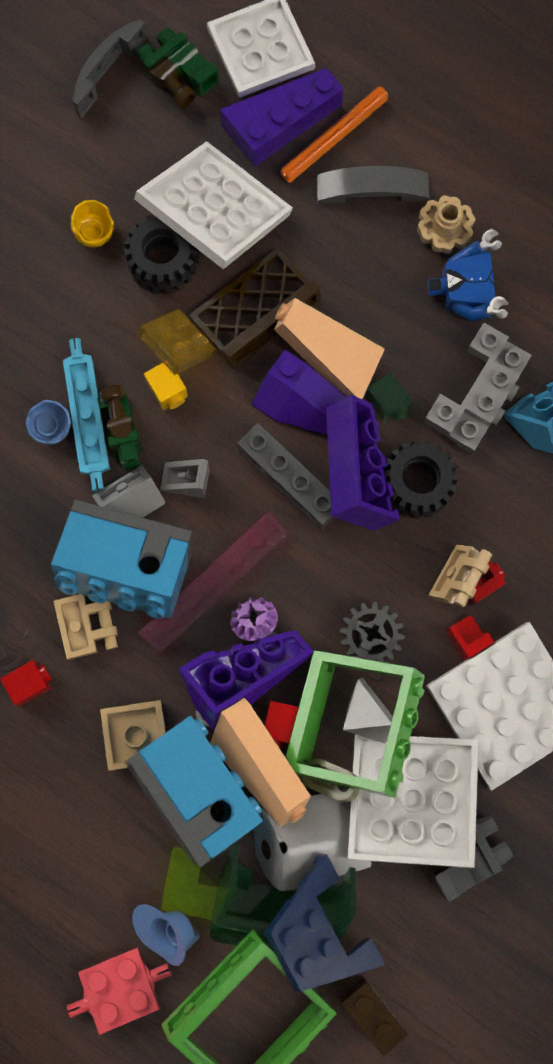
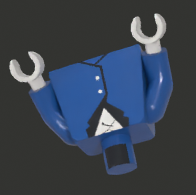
(469, 282)

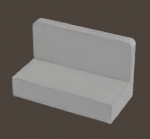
(131, 494)

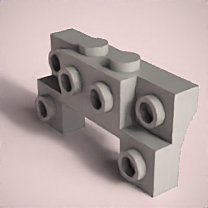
(482, 406)

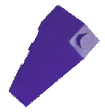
(296, 395)
(242, 672)

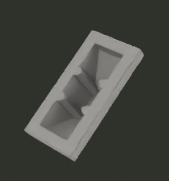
(367, 714)

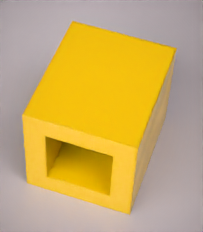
(166, 387)

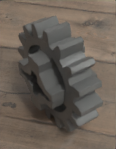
(359, 626)

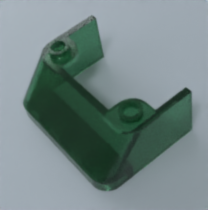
(250, 906)

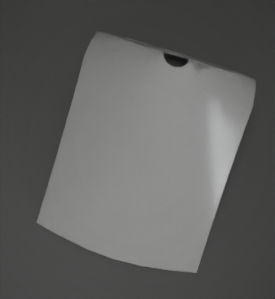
(318, 832)

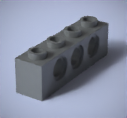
(287, 475)

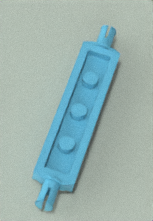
(86, 414)

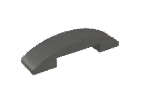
(124, 40)
(372, 182)

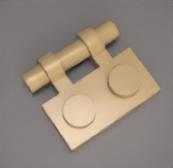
(460, 575)
(77, 629)

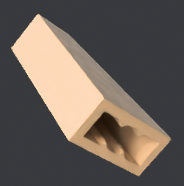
(329, 347)
(260, 763)

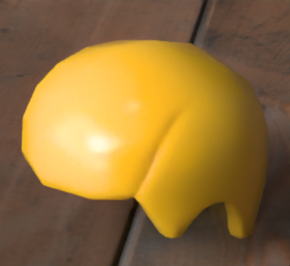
(92, 223)

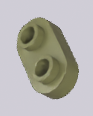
(329, 789)

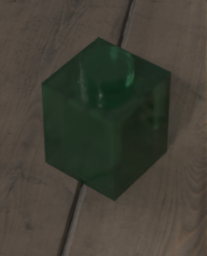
(389, 398)

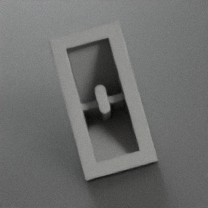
(186, 477)

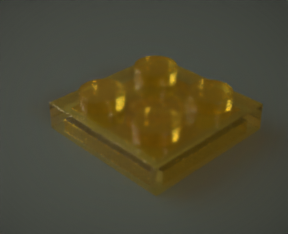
(176, 341)

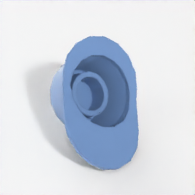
(164, 933)

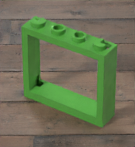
(311, 713)
(220, 984)

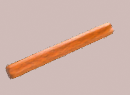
(334, 134)

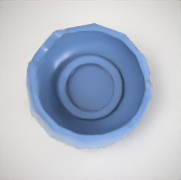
(48, 422)

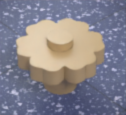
(446, 224)

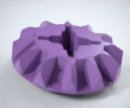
(265, 620)

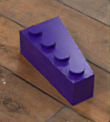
(281, 114)
(357, 465)

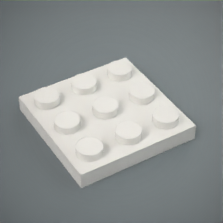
(260, 46)

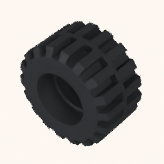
(155, 275)
(431, 459)

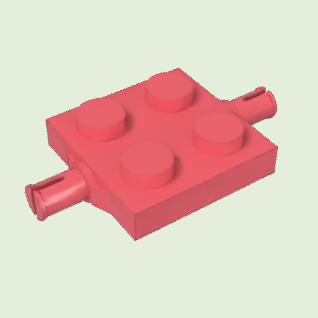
(119, 990)

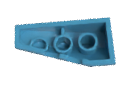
(534, 419)

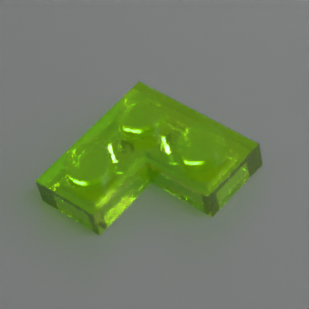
(182, 888)

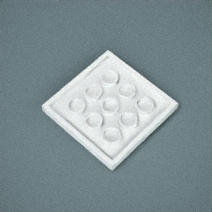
(213, 204)
(503, 703)
(433, 808)

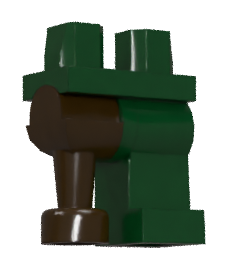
(177, 59)
(124, 437)

